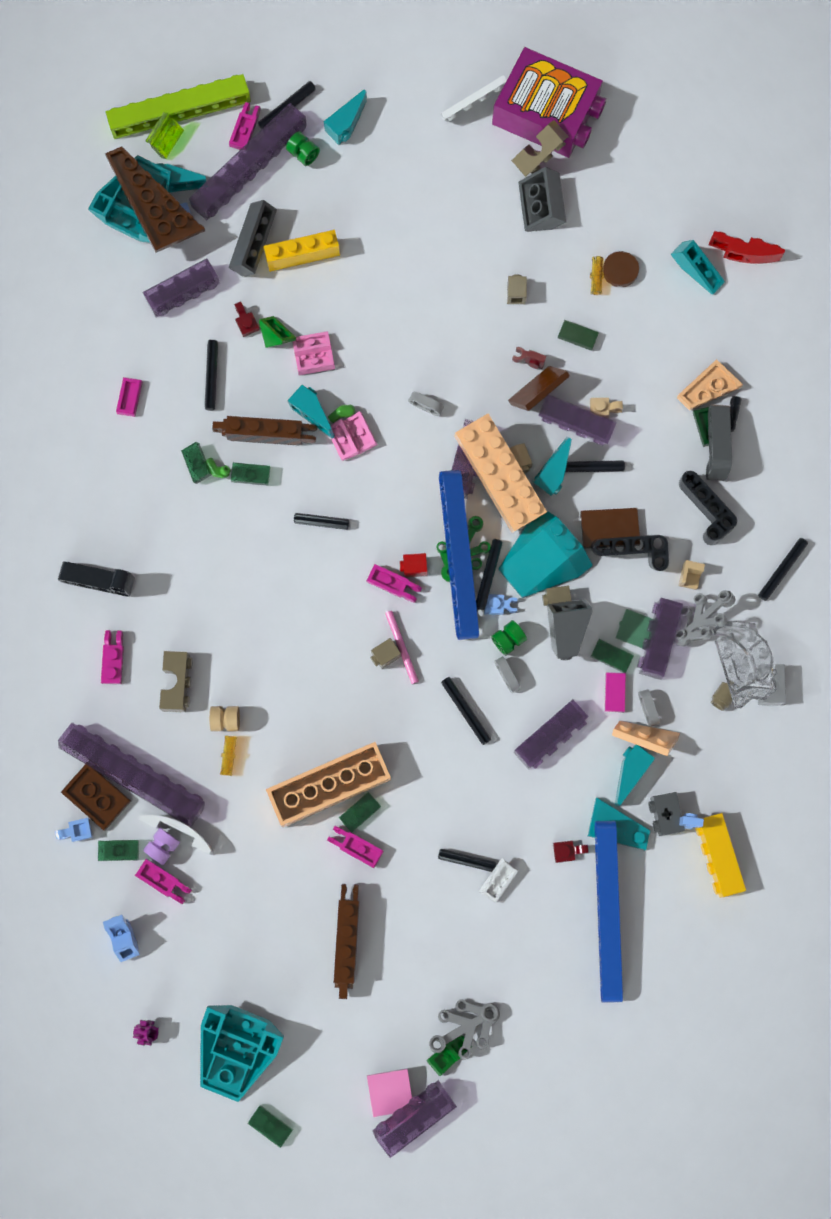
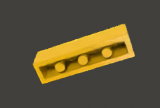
(302, 250)
(721, 856)

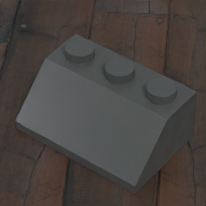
(542, 200)

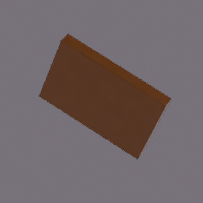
(539, 388)
(609, 524)
(96, 797)

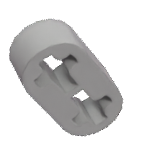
(426, 403)
(507, 674)
(649, 707)

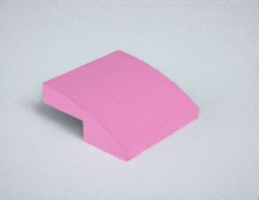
(313, 353)
(352, 436)
(389, 1091)

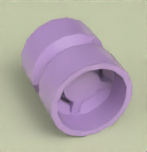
(168, 844)

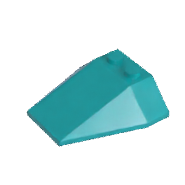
(113, 207)
(544, 557)
(235, 1049)

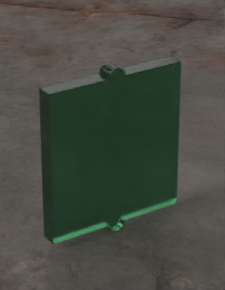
(633, 628)

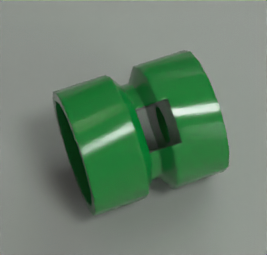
(302, 148)
(509, 637)

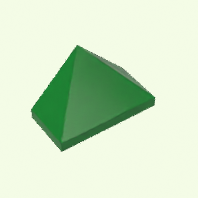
(274, 332)

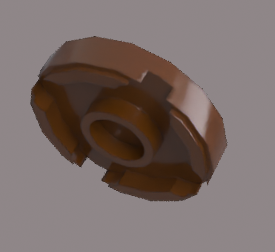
(620, 269)

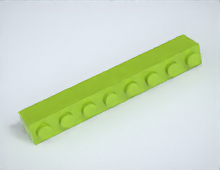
(180, 105)

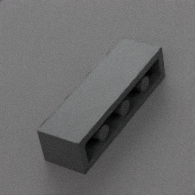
(252, 238)

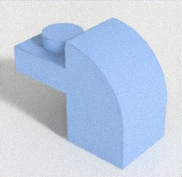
(122, 938)

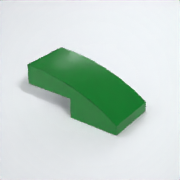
(444, 1060)

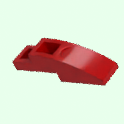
(753, 252)

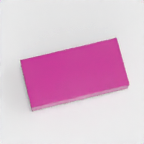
(129, 397)
(615, 692)

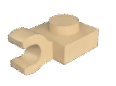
(603, 407)

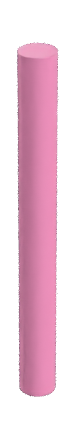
(402, 648)

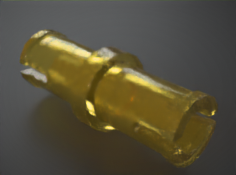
(596, 275)
(228, 755)

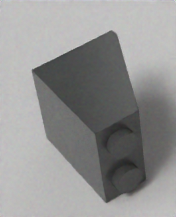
(568, 626)

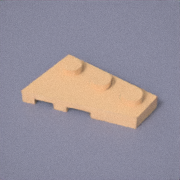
(708, 386)
(648, 737)

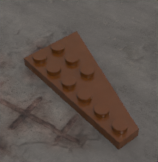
(156, 209)

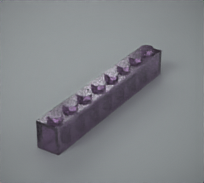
(247, 162)
(131, 774)

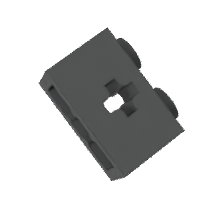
(670, 804)

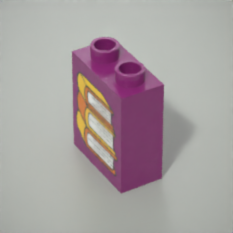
(544, 92)

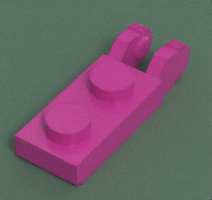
(244, 127)
(392, 583)
(112, 659)
(357, 847)
(161, 880)

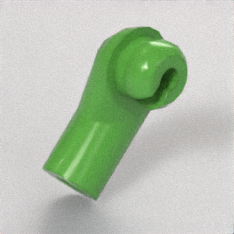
(341, 412)
(217, 471)

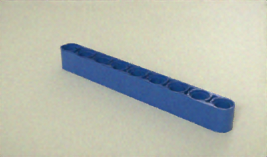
(458, 555)
(608, 912)

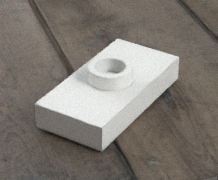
(498, 880)

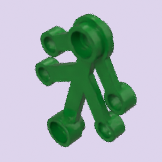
(473, 551)

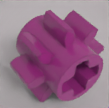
(145, 1032)

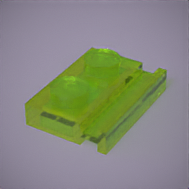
(164, 135)

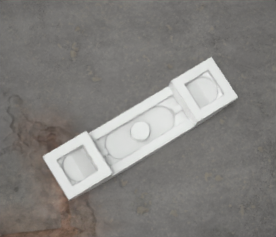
(156, 821)

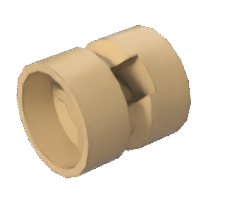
(224, 718)

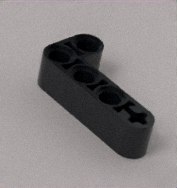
(704, 504)
(629, 548)
(117, 582)

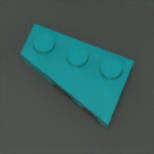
(628, 831)

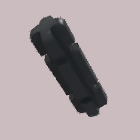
(734, 411)

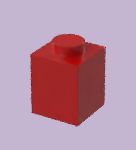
(414, 565)

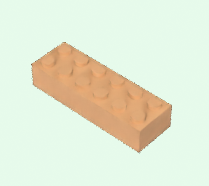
(500, 473)
(328, 784)

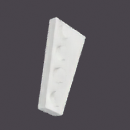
(481, 94)

